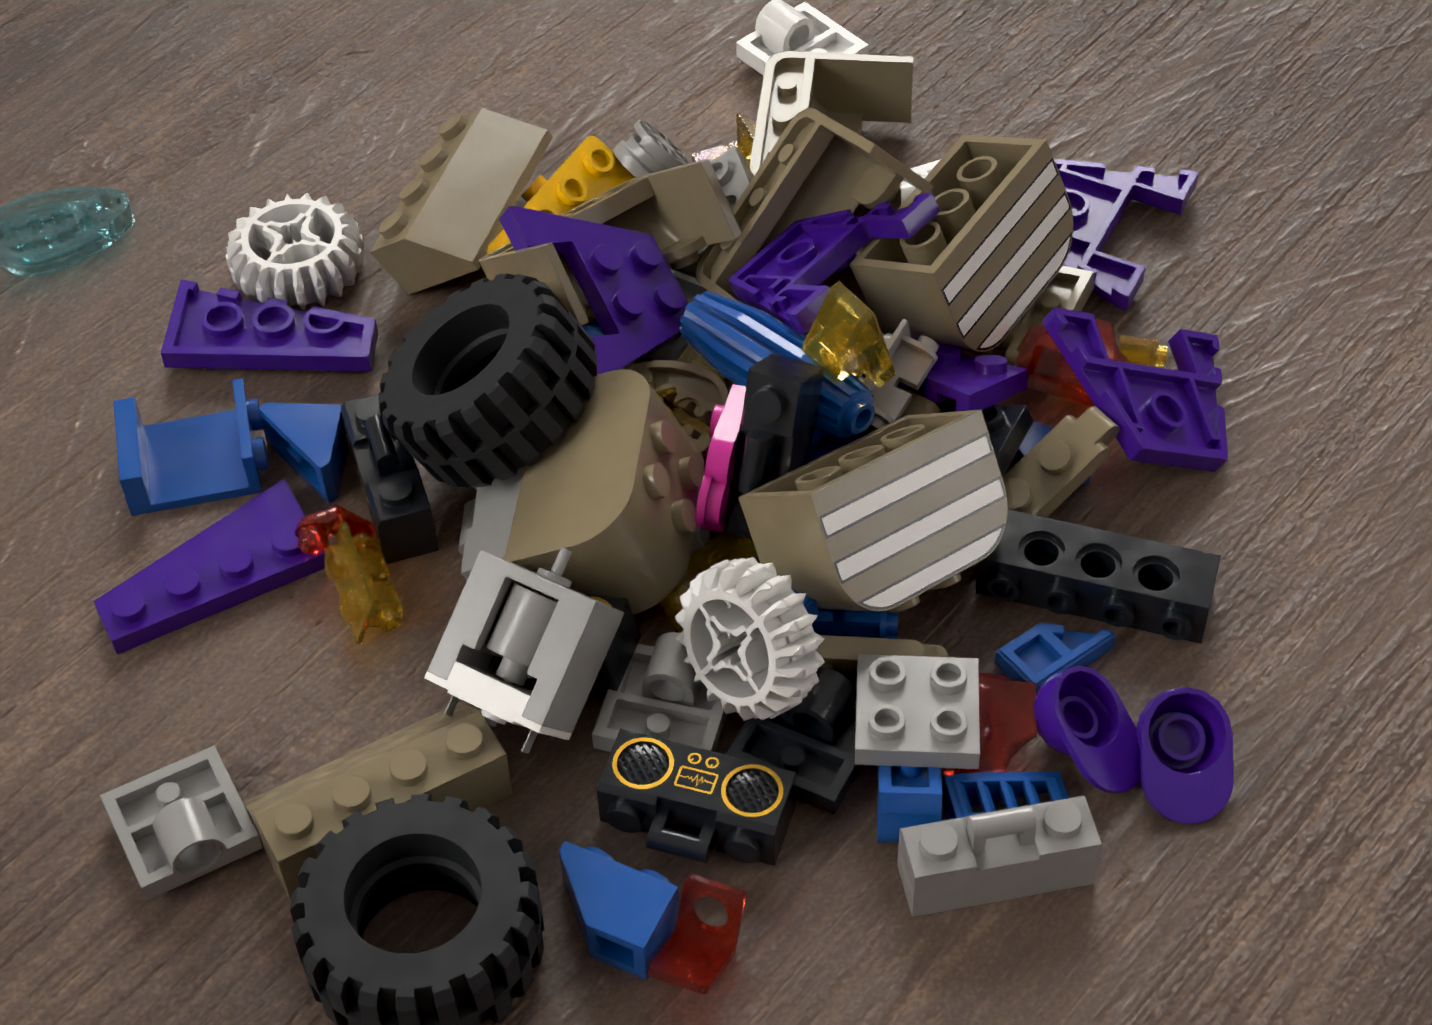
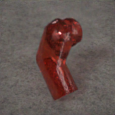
(319, 526)

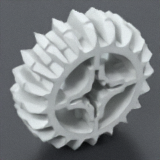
(295, 251)
(749, 638)

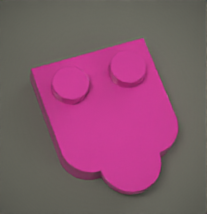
(720, 461)

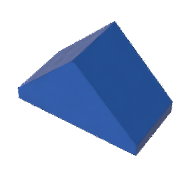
(309, 441)

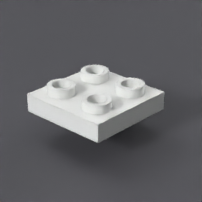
(794, 29)

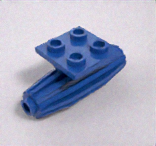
(739, 336)

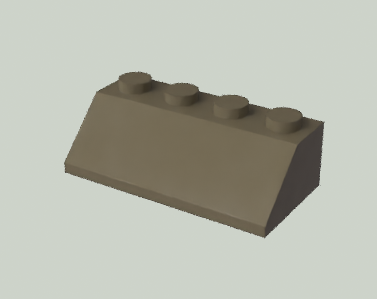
(458, 198)
(433, 757)

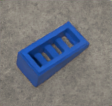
(971, 789)

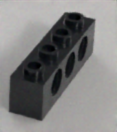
(1101, 576)

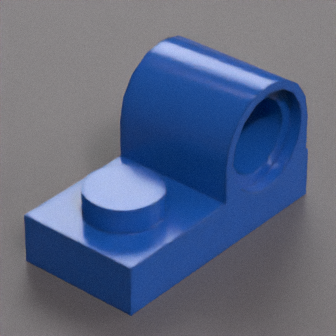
(907, 799)

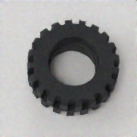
(488, 381)
(410, 851)

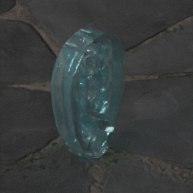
(84, 233)

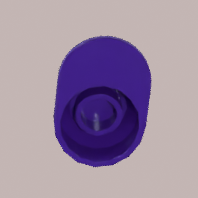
(1087, 719)
(1186, 755)

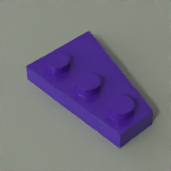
(972, 380)

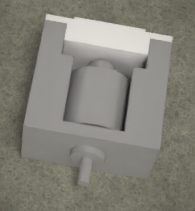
(534, 636)

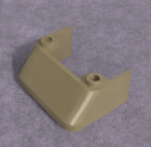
(836, 84)
(807, 174)
(675, 205)

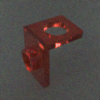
(696, 951)

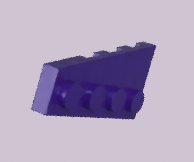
(246, 334)
(211, 572)

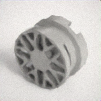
(648, 151)

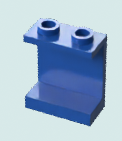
(189, 457)

